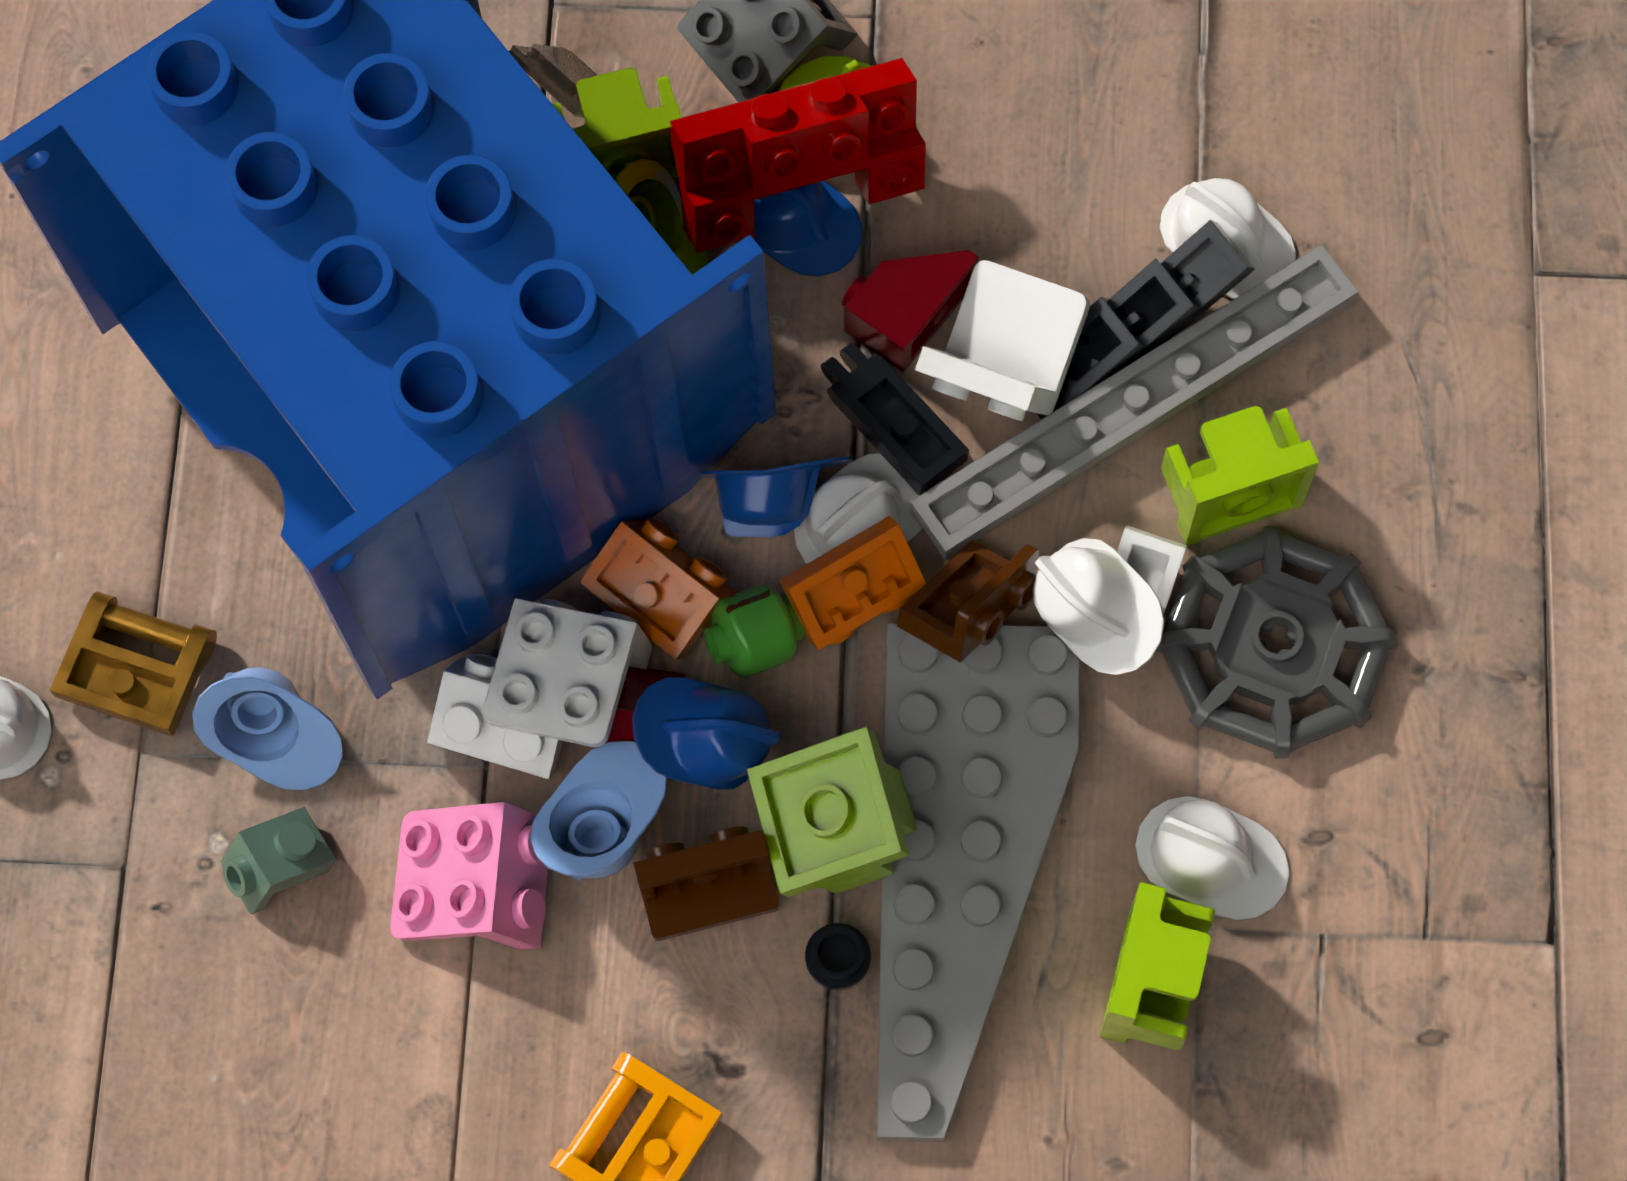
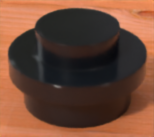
(837, 956)

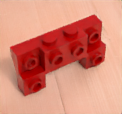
(794, 140)

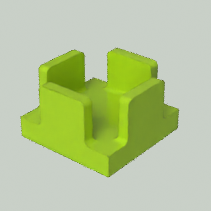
(620, 123)
(1250, 474)
(832, 814)
(1157, 969)

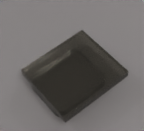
(555, 71)

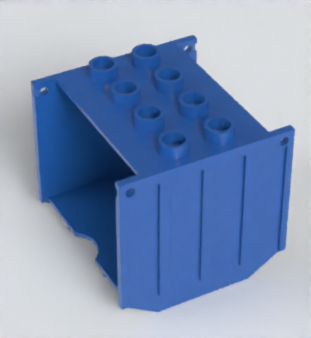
(399, 299)

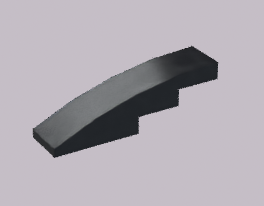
(1153, 308)

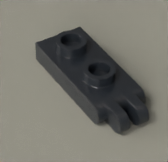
(893, 418)

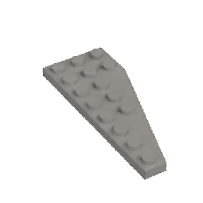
(985, 776)

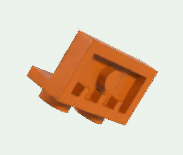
(853, 583)
(657, 584)

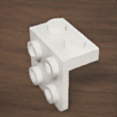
(1009, 341)
(563, 671)

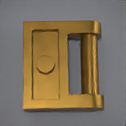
(126, 681)

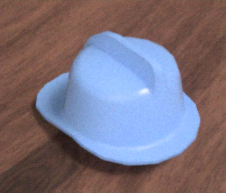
(268, 729)
(598, 813)

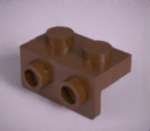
(970, 599)
(706, 883)

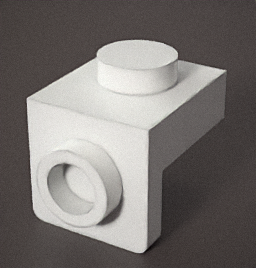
(1153, 559)

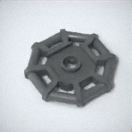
(1267, 676)

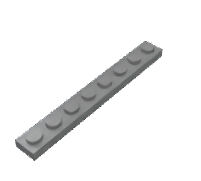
(1133, 401)

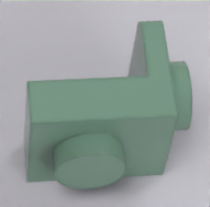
(275, 858)

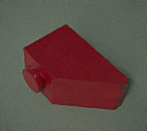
(906, 303)

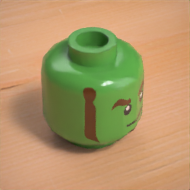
(753, 631)

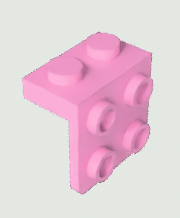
(469, 876)

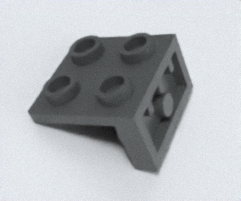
(761, 41)

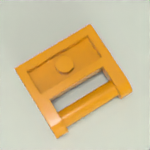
(661, 1141)

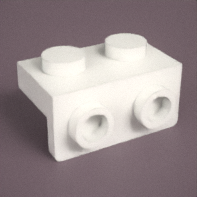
(463, 729)

